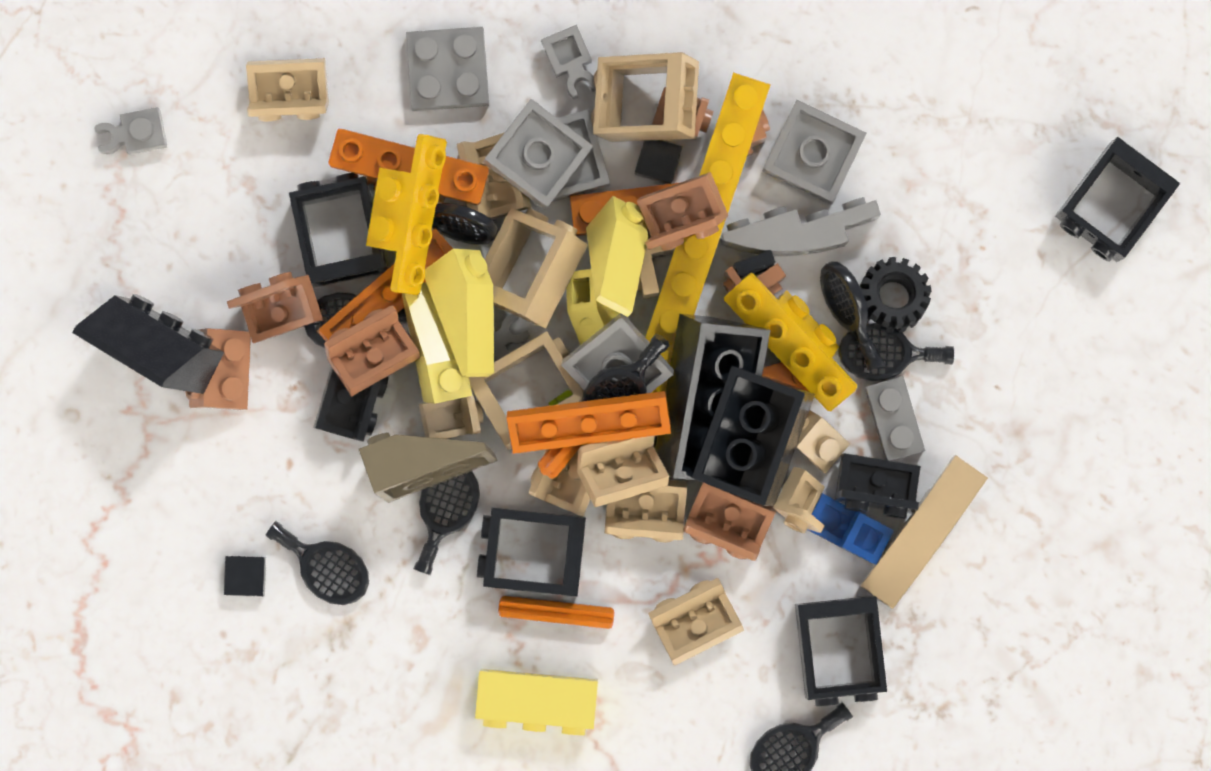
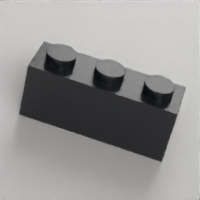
(152, 343)
(753, 436)

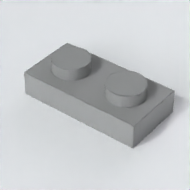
(894, 419)

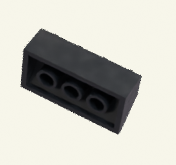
(701, 364)

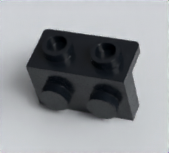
(348, 414)
(877, 484)

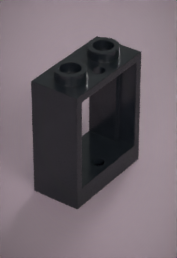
(1141, 171)
(345, 270)
(491, 531)
(862, 691)

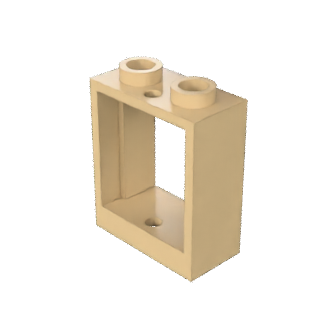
(679, 96)
(553, 274)
(479, 386)

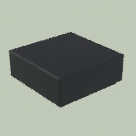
(658, 160)
(755, 264)
(245, 576)

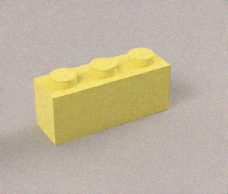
(536, 701)

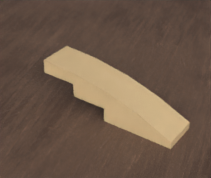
(924, 532)

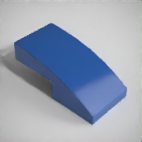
(851, 529)

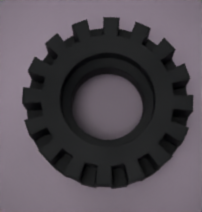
(906, 276)

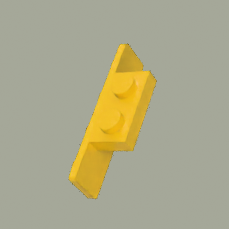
(405, 213)
(794, 339)

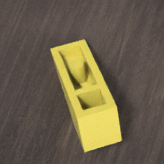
(617, 253)
(465, 307)
(437, 366)

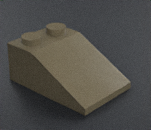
(411, 463)

